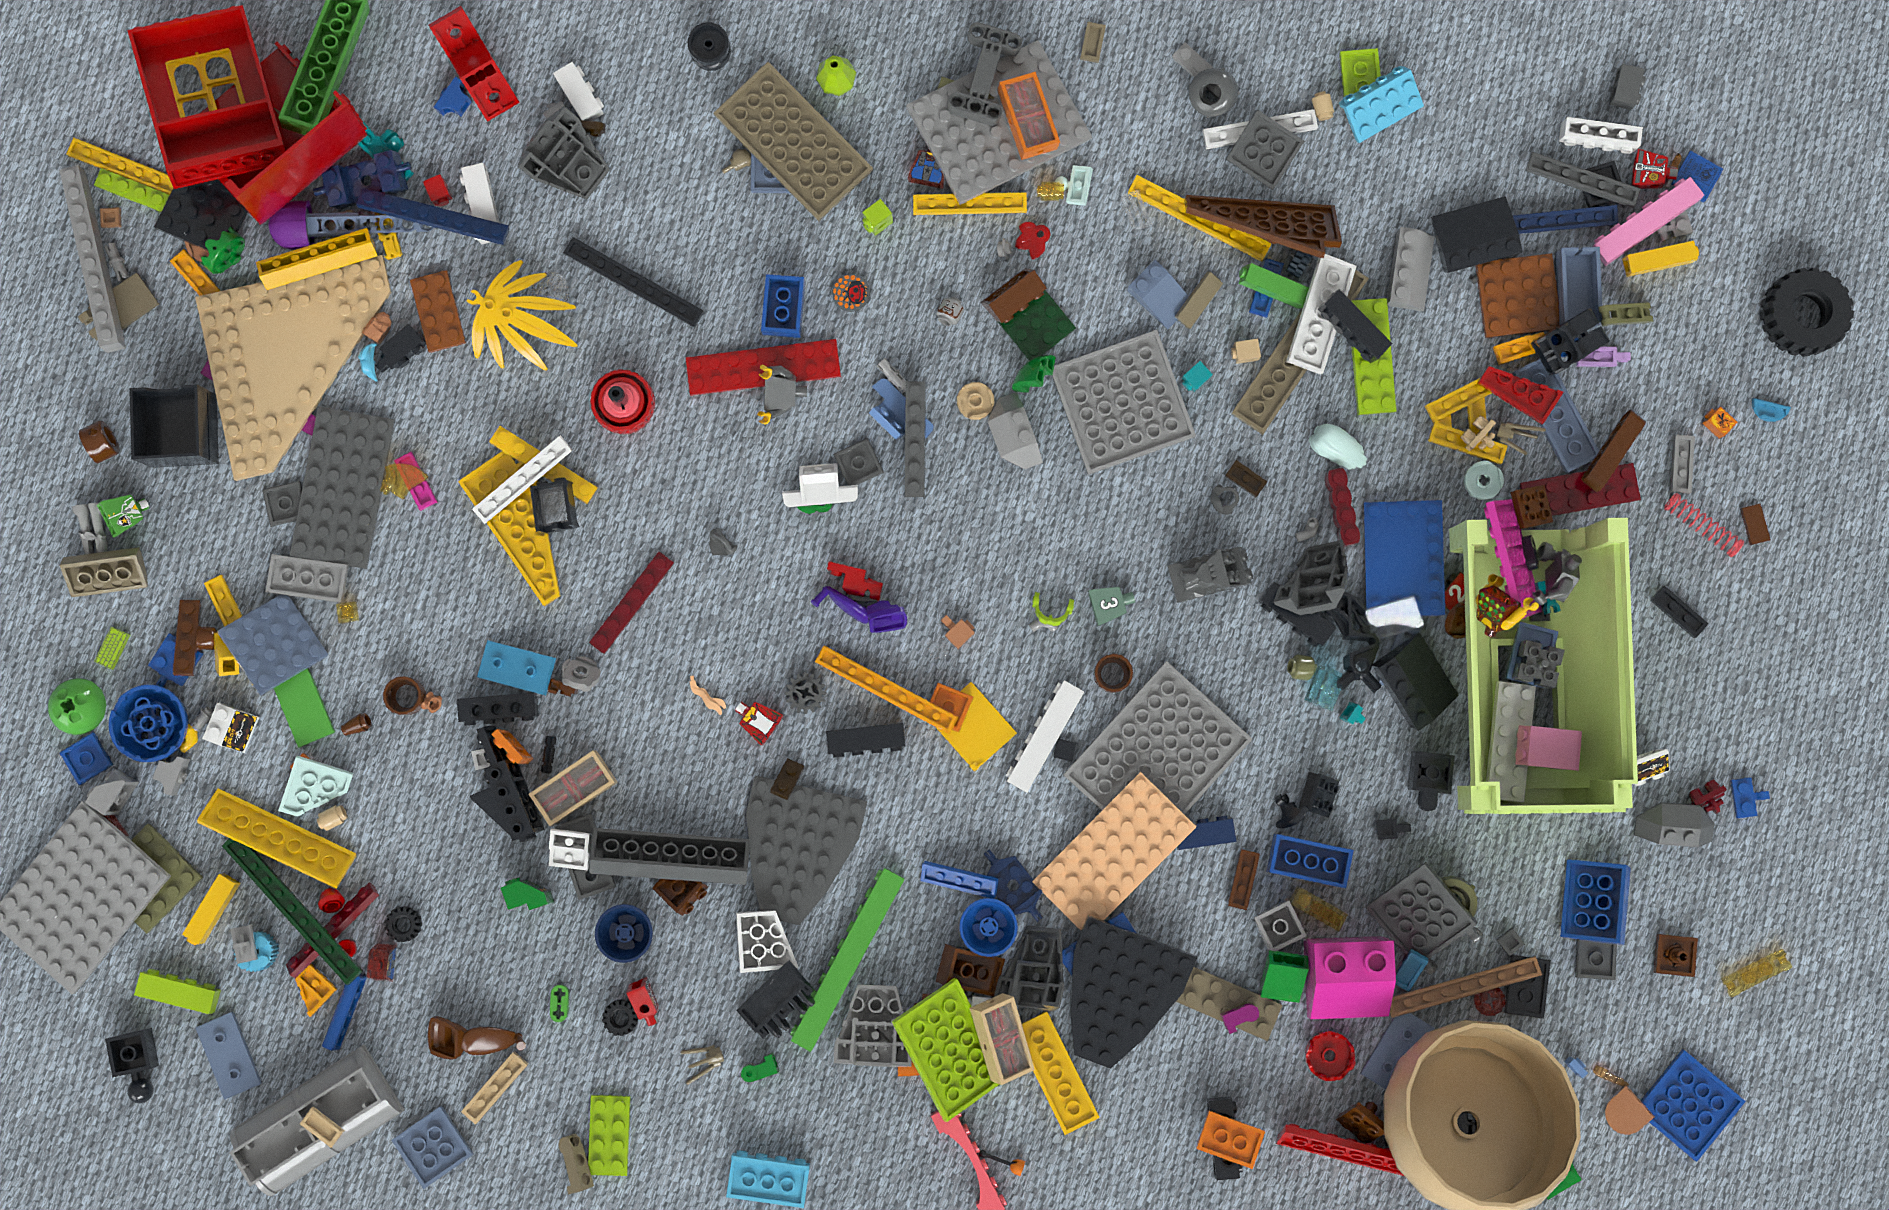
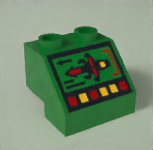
(522, 892)

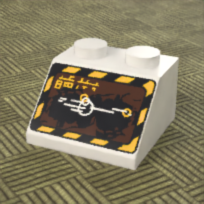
(230, 727)
(1652, 765)

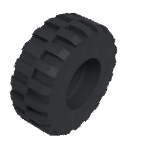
(1826, 293)

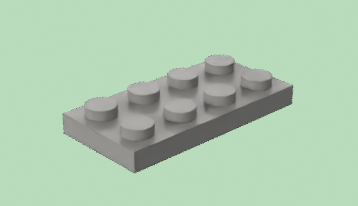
(307, 578)

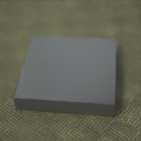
(858, 463)
(282, 503)
(1595, 960)

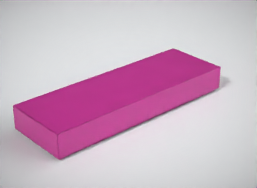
(422, 492)

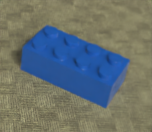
(1309, 860)

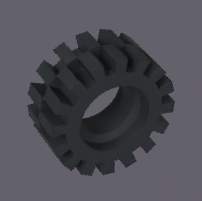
(392, 929)
(609, 1021)

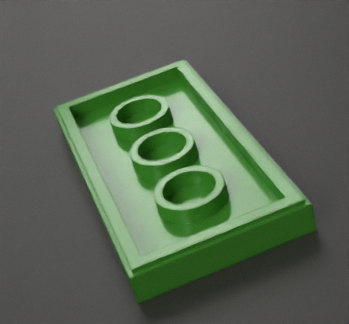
(304, 709)

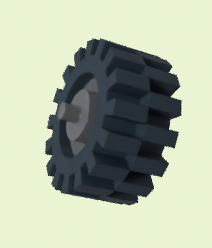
(1298, 263)

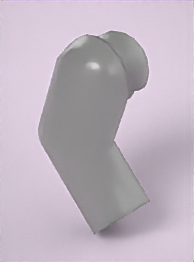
(1310, 530)
(1035, 625)

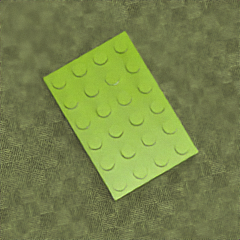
(946, 1049)

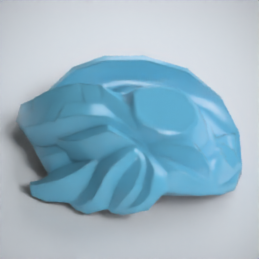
(367, 362)

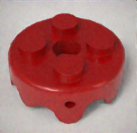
(1343, 1056)

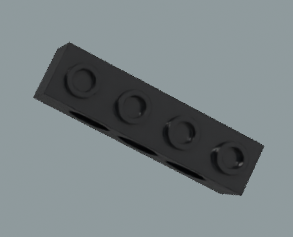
(467, 706)
(1222, 1169)

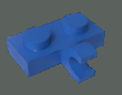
(1745, 797)

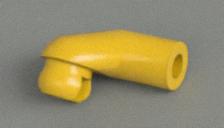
(190, 739)

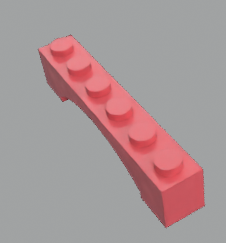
(989, 1197)

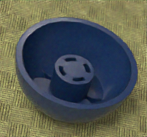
(616, 941)

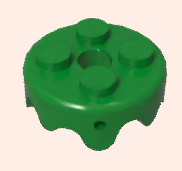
(227, 251)

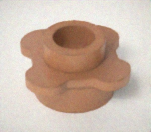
(435, 705)

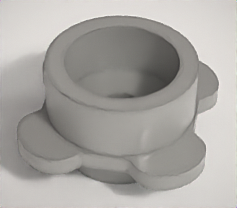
(1004, 248)

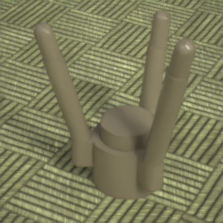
(1508, 429)
(714, 1057)

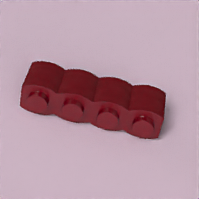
(1340, 501)

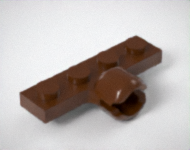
(190, 638)

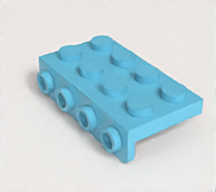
(1382, 103)
(768, 1179)

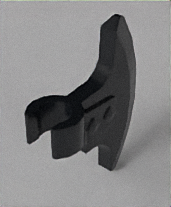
(1290, 812)

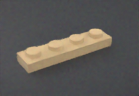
(494, 1087)

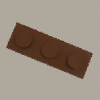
(1243, 879)

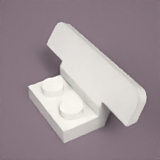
(819, 486)

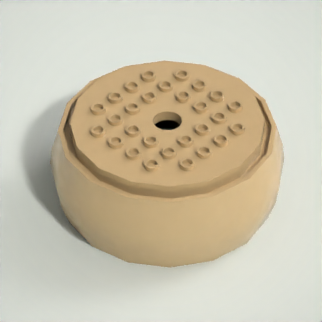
(1521, 1112)

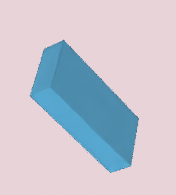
(1410, 970)

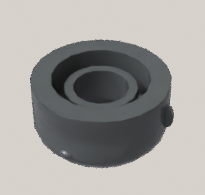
(1228, 88)

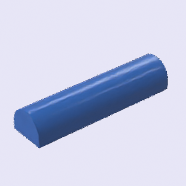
(343, 1014)

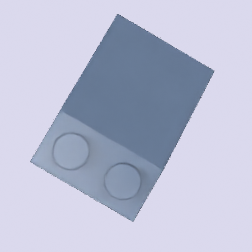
(1158, 293)

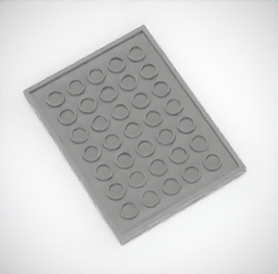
(985, 156)
(1168, 736)
(79, 897)

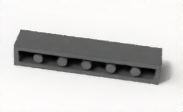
(915, 438)

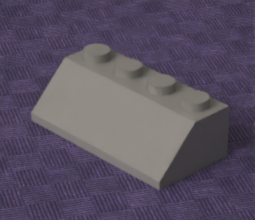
(1410, 269)

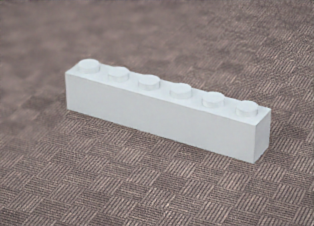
(1045, 736)

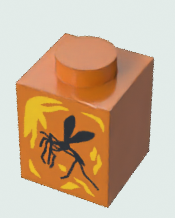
(1719, 422)

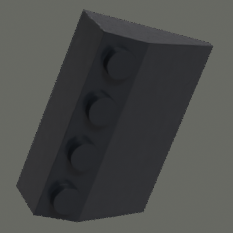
(1476, 234)
(1416, 681)

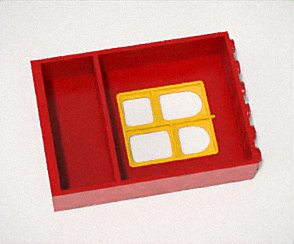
(214, 141)

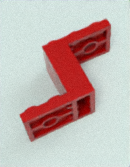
(473, 63)

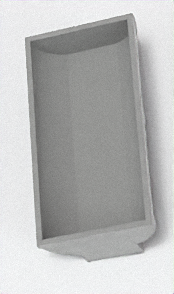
(278, 1150)

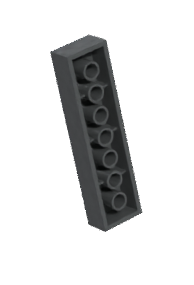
(669, 856)

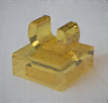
(347, 612)

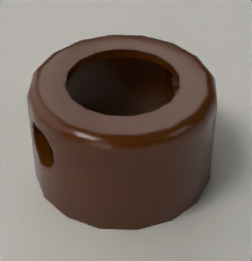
(98, 441)
(1127, 669)
(391, 689)

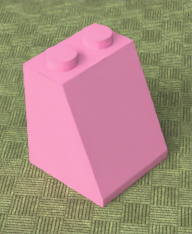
(1548, 747)

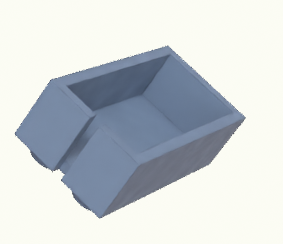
(1578, 282)

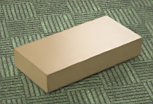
(322, 1127)

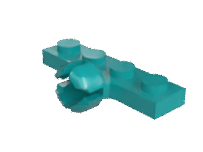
(376, 144)

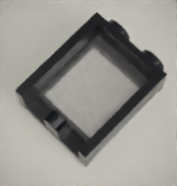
(553, 506)

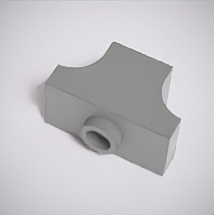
(172, 774)

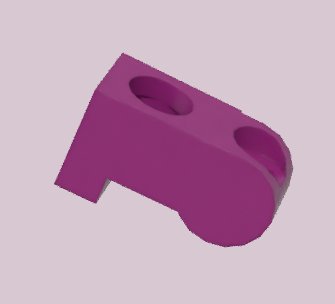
(1239, 1015)

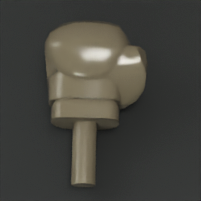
(740, 159)

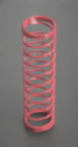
(1738, 544)

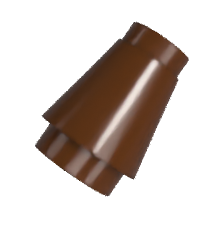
(357, 724)

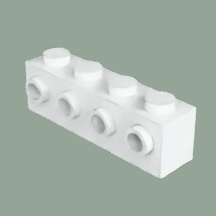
(1600, 134)

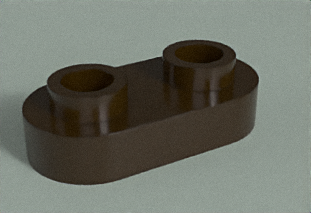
(594, 128)

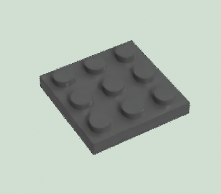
(1264, 150)

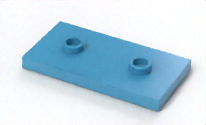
(516, 667)

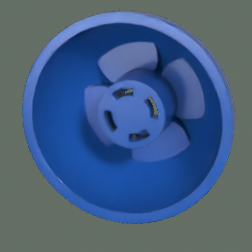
(985, 937)

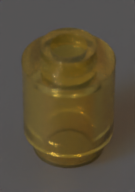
(1050, 191)

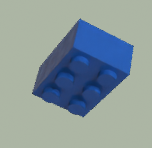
(783, 306)

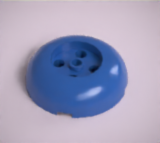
(127, 730)

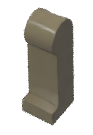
(576, 1163)

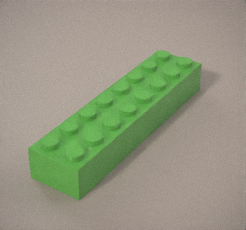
(323, 64)

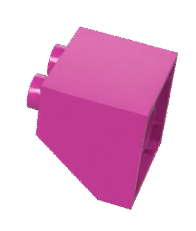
(1349, 977)

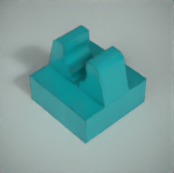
(1353, 714)

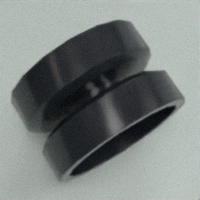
(707, 57)

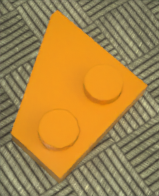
(314, 989)

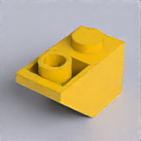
(224, 661)

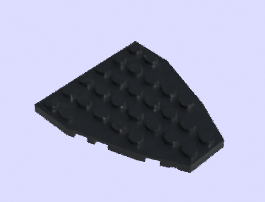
(1121, 989)

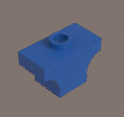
(453, 99)

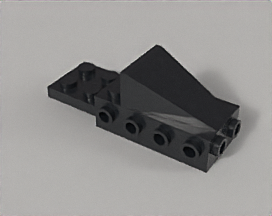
(508, 796)

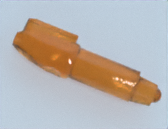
(1604, 1074)

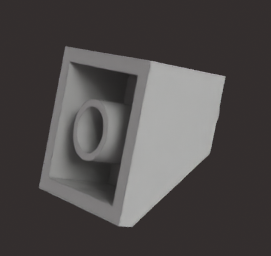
(113, 794)
(1279, 926)

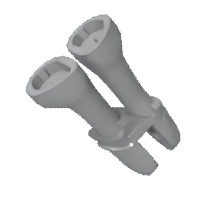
(86, 535)

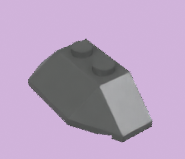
(1675, 825)

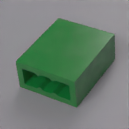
(1284, 976)

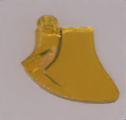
(401, 479)

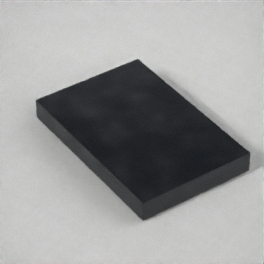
(1530, 995)

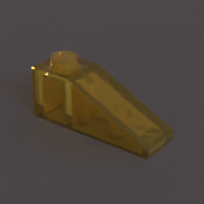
(1318, 908)

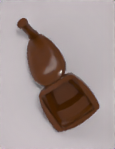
(450, 1039)

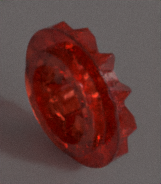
(1485, 1008)

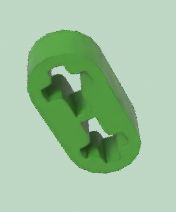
(554, 1002)

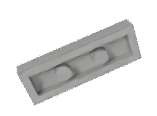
(1682, 464)

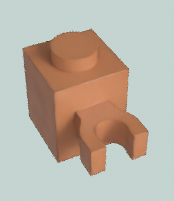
(958, 633)

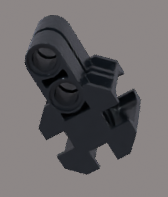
(1566, 333)

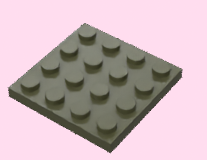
(182, 880)

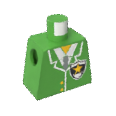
(122, 513)

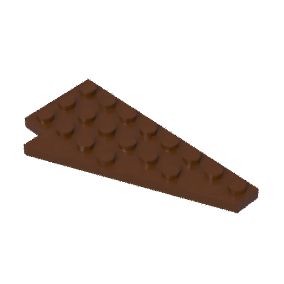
(1287, 223)

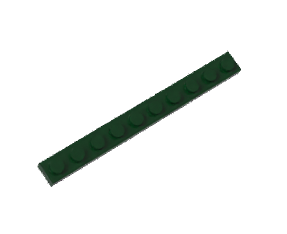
(294, 911)

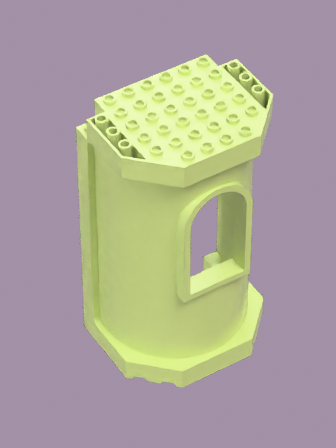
(1593, 680)

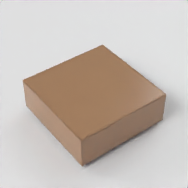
(110, 217)

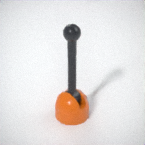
(1016, 1165)

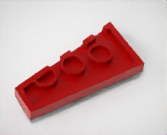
(1526, 396)

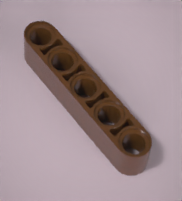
(1613, 450)

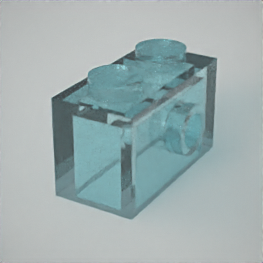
(1323, 688)

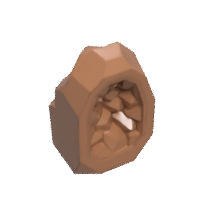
(378, 327)

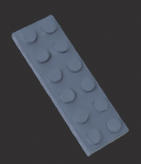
(1564, 424)

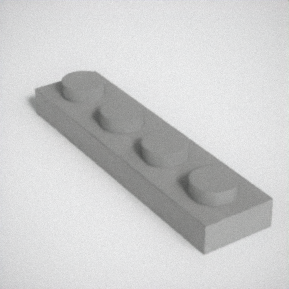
(1194, 64)

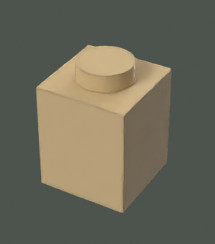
(1246, 351)

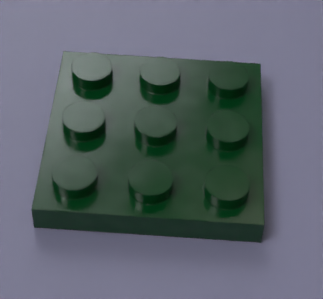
(1038, 327)

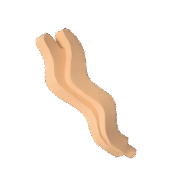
(711, 703)

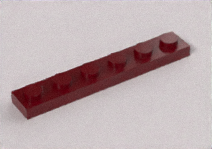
(631, 602)
(335, 927)

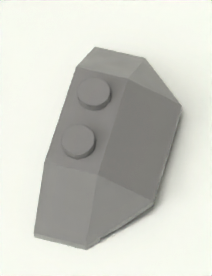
(1014, 433)

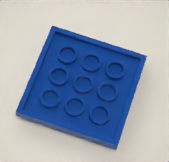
(1691, 1105)

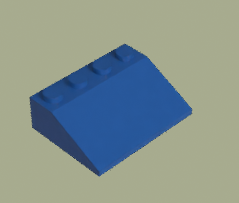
(1595, 901)

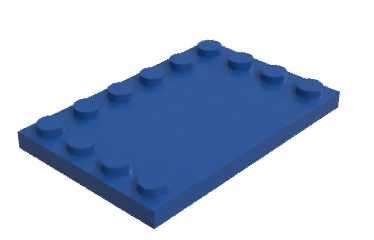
(1405, 554)

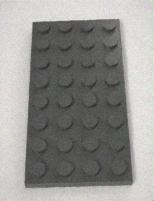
(342, 487)

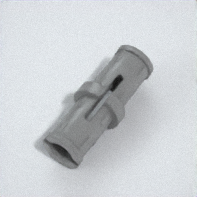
(116, 262)
(893, 375)

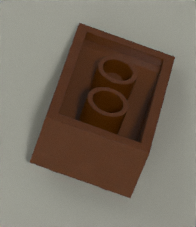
(972, 970)

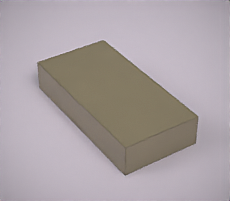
(1093, 42)

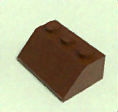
(1014, 295)

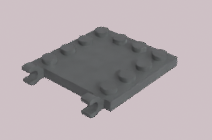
(1423, 914)

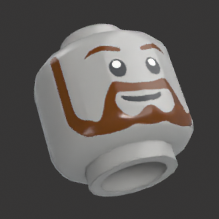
(950, 311)

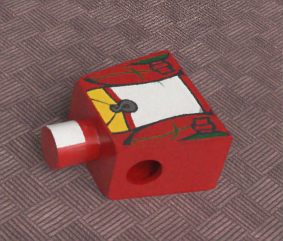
(758, 720)

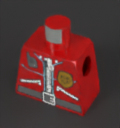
(1651, 170)
(640, 994)

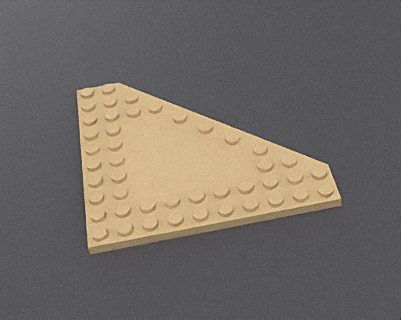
(281, 352)

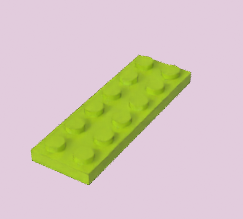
(1374, 381)

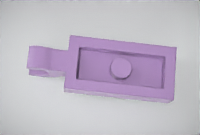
(1604, 358)

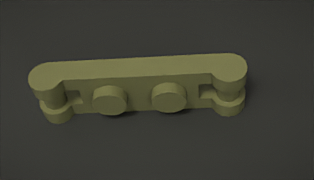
(1626, 314)

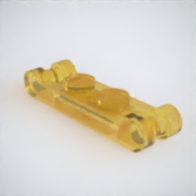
(1756, 972)

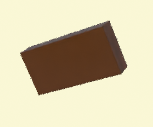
(1755, 524)

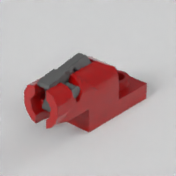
(856, 584)

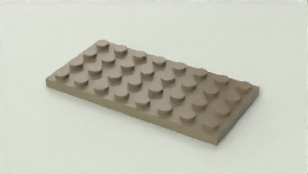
(793, 141)

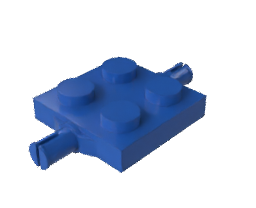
(164, 661)

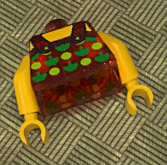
(1498, 609)

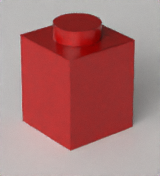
(438, 190)

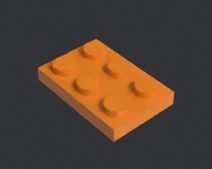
(514, 749)
(1230, 1139)

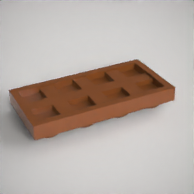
(438, 311)

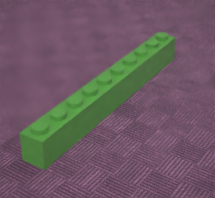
(848, 958)

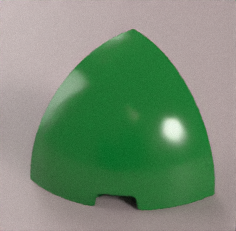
(1033, 373)

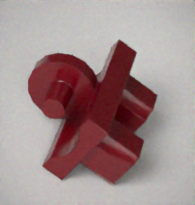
(1714, 793)

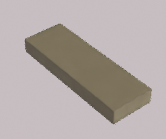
(1198, 300)

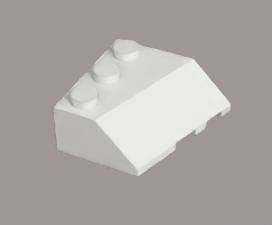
(762, 942)

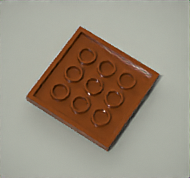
(1518, 295)

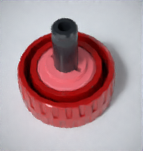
(622, 401)

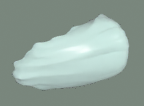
(1337, 446)

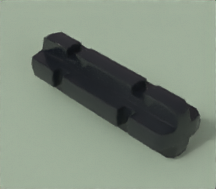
(548, 754)

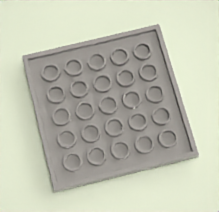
(1122, 402)

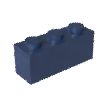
(1210, 833)

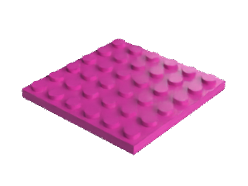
(1510, 551)

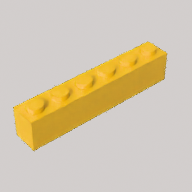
(316, 259)

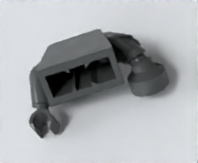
(1560, 575)

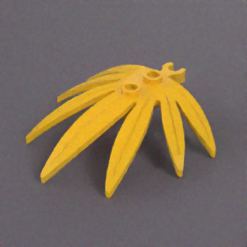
(501, 310)

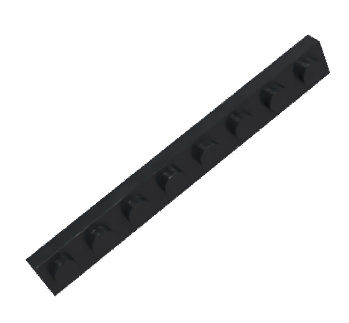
(633, 282)

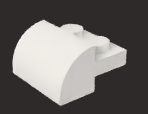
(569, 849)

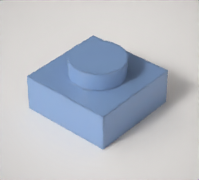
(1576, 1066)

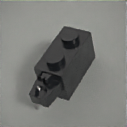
(400, 349)

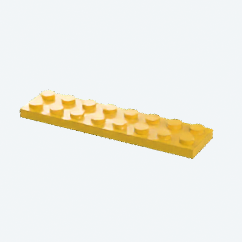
(276, 838)

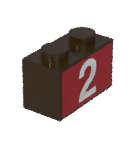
(1454, 590)

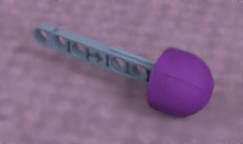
(297, 225)

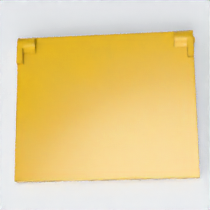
(982, 730)

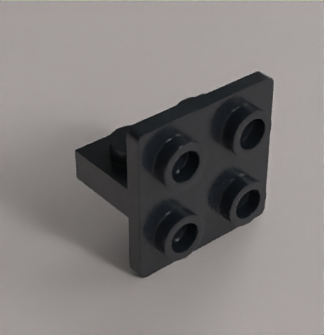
(1319, 794)

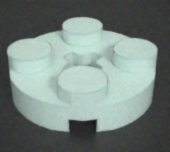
(1489, 471)

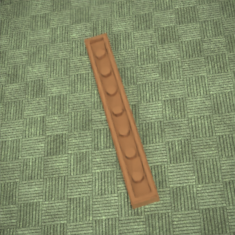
(1465, 986)

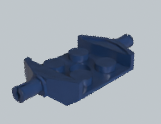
(1025, 896)

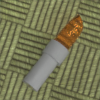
(1675, 164)

